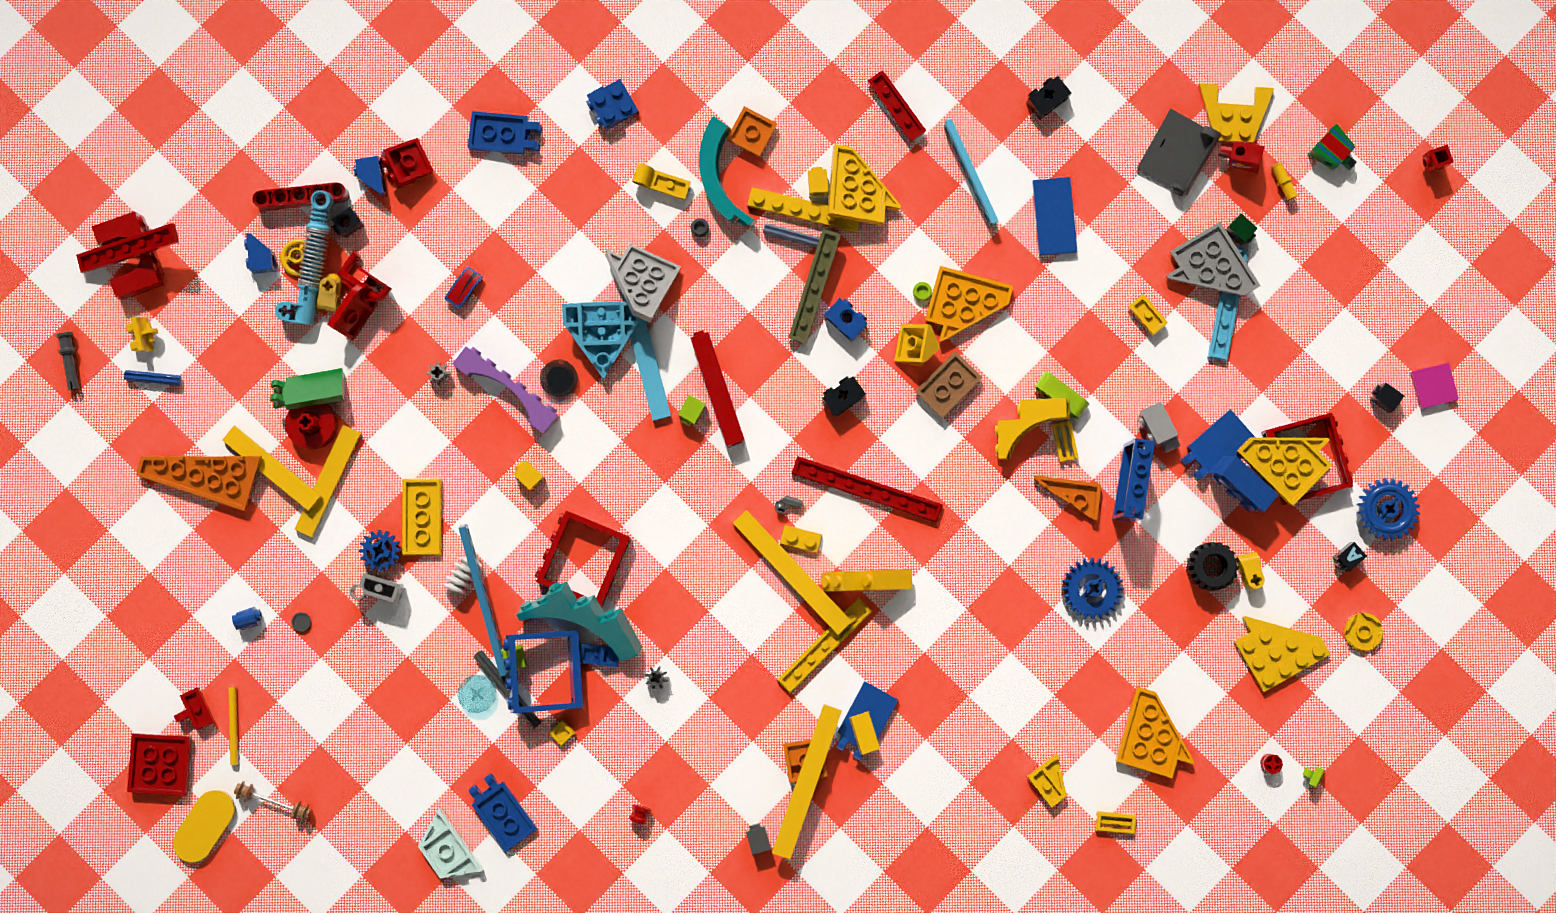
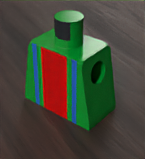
(1334, 149)

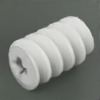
(460, 577)

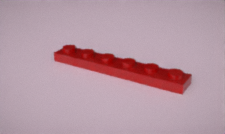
(127, 248)

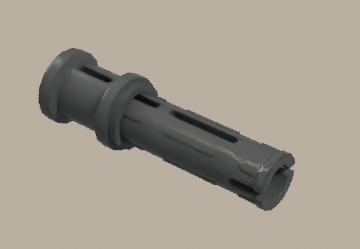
(67, 352)

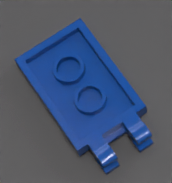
(502, 133)
(1219, 439)
(867, 699)
(502, 813)

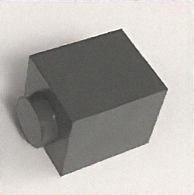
(758, 838)

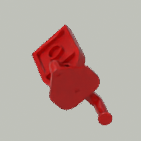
(359, 302)

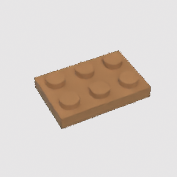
(948, 384)

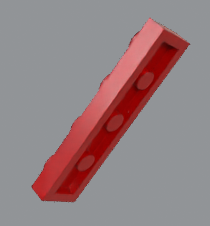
(896, 106)

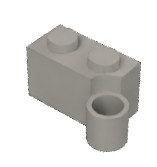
(1159, 427)
(378, 588)

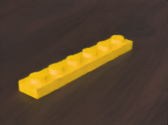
(798, 209)

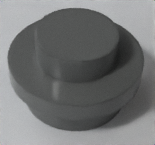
(699, 227)

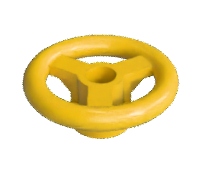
(292, 255)

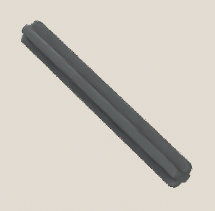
(493, 673)

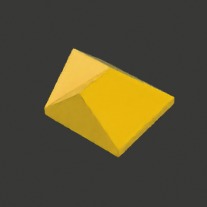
(916, 344)

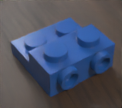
(611, 104)

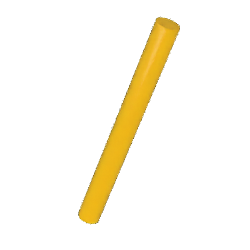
(233, 725)

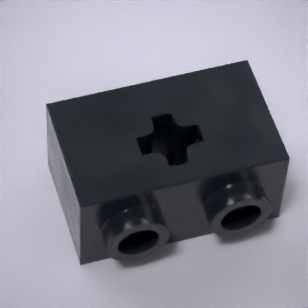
(1059, 94)
(854, 394)

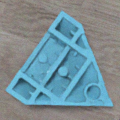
(600, 329)

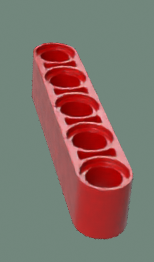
(291, 196)

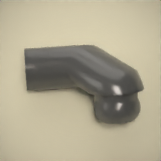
(787, 502)

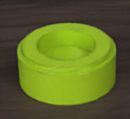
(922, 291)

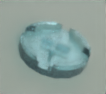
(476, 693)

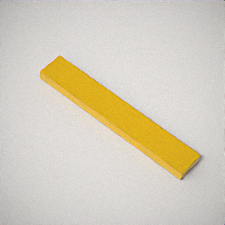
(273, 468)
(329, 479)
(822, 647)

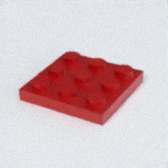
(159, 764)

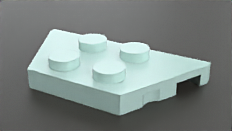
(446, 849)

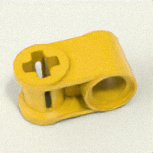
(329, 296)
(1250, 568)

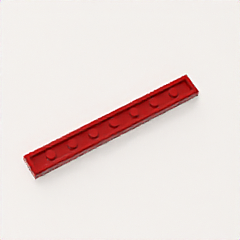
(866, 489)

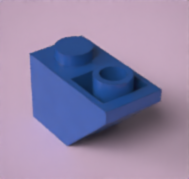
(260, 257)

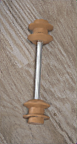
(247, 792)

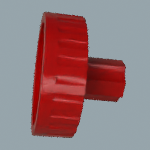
(298, 419)

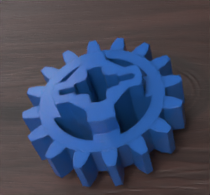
(376, 557)

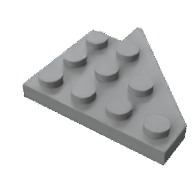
(1213, 263)
(642, 279)

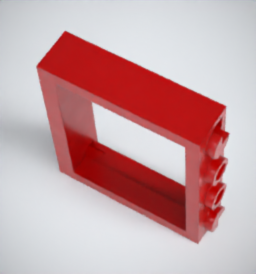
(1336, 442)
(556, 538)

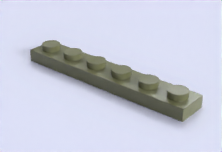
(814, 286)

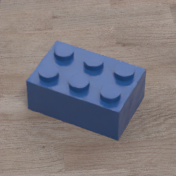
(1242, 484)

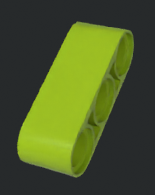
(1054, 388)

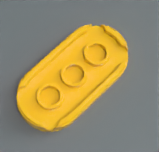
(204, 826)

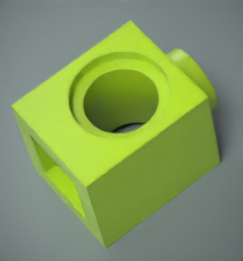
(691, 410)

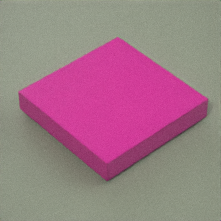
(1434, 385)

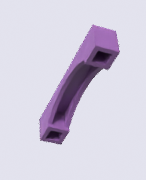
(471, 364)

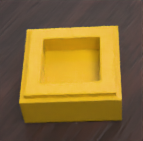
(562, 733)

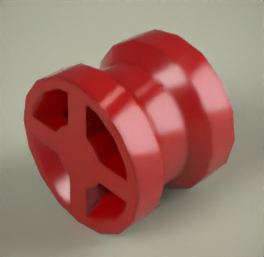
(1276, 763)
(639, 814)

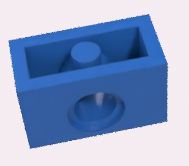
(849, 330)

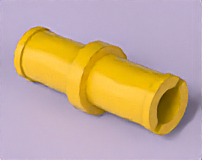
(1284, 181)

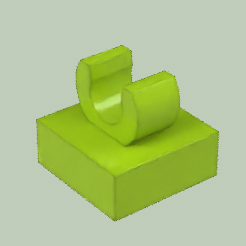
(1315, 776)

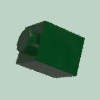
(1241, 229)

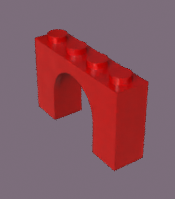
(147, 273)

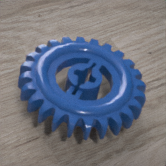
(1375, 522)
(1105, 575)

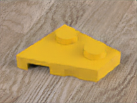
(1049, 781)

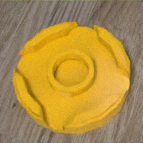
(1363, 631)

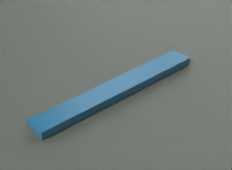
(482, 597)

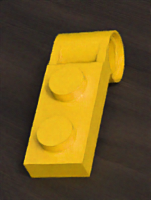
(661, 182)

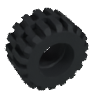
(1228, 561)

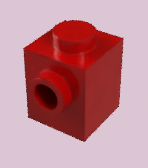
(1437, 158)

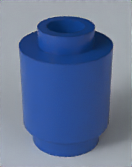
(247, 618)

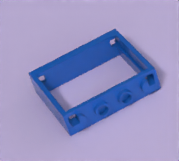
(1133, 480)
(574, 671)

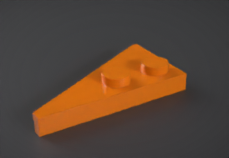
(1078, 494)

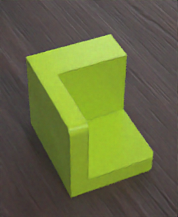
(520, 656)

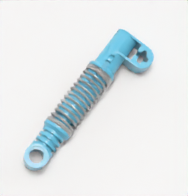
(312, 264)

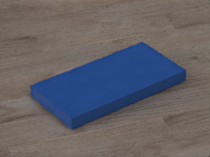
(1054, 216)

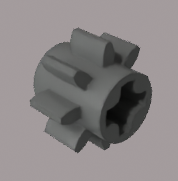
(655, 682)

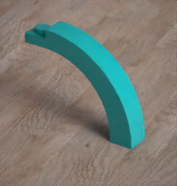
(709, 156)

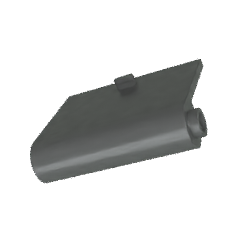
(1182, 153)

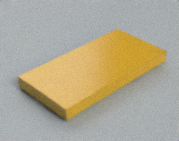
(421, 517)

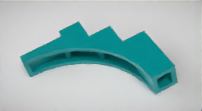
(587, 612)

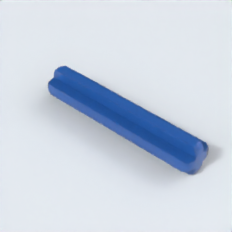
(149, 377)

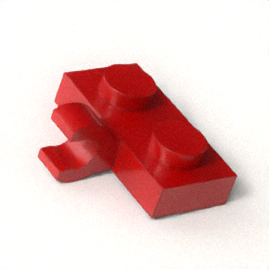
(196, 709)

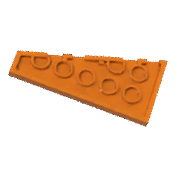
(216, 478)

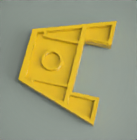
(1235, 121)

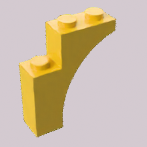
(1032, 414)
(866, 580)

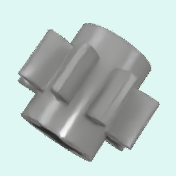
(442, 377)

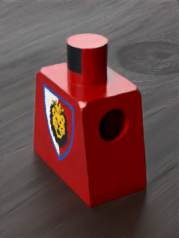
(1250, 156)

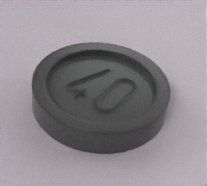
(301, 621)

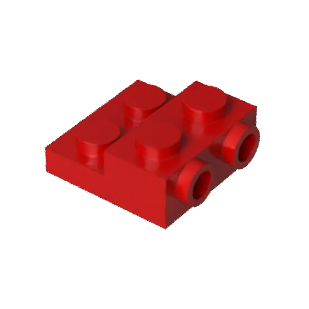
(405, 163)

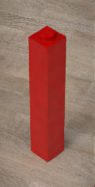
(717, 388)

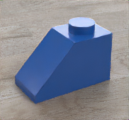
(371, 173)

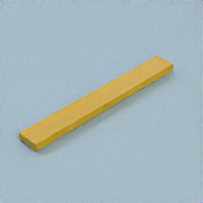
(792, 572)
(806, 781)

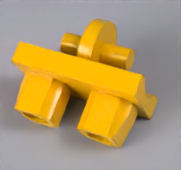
(143, 334)

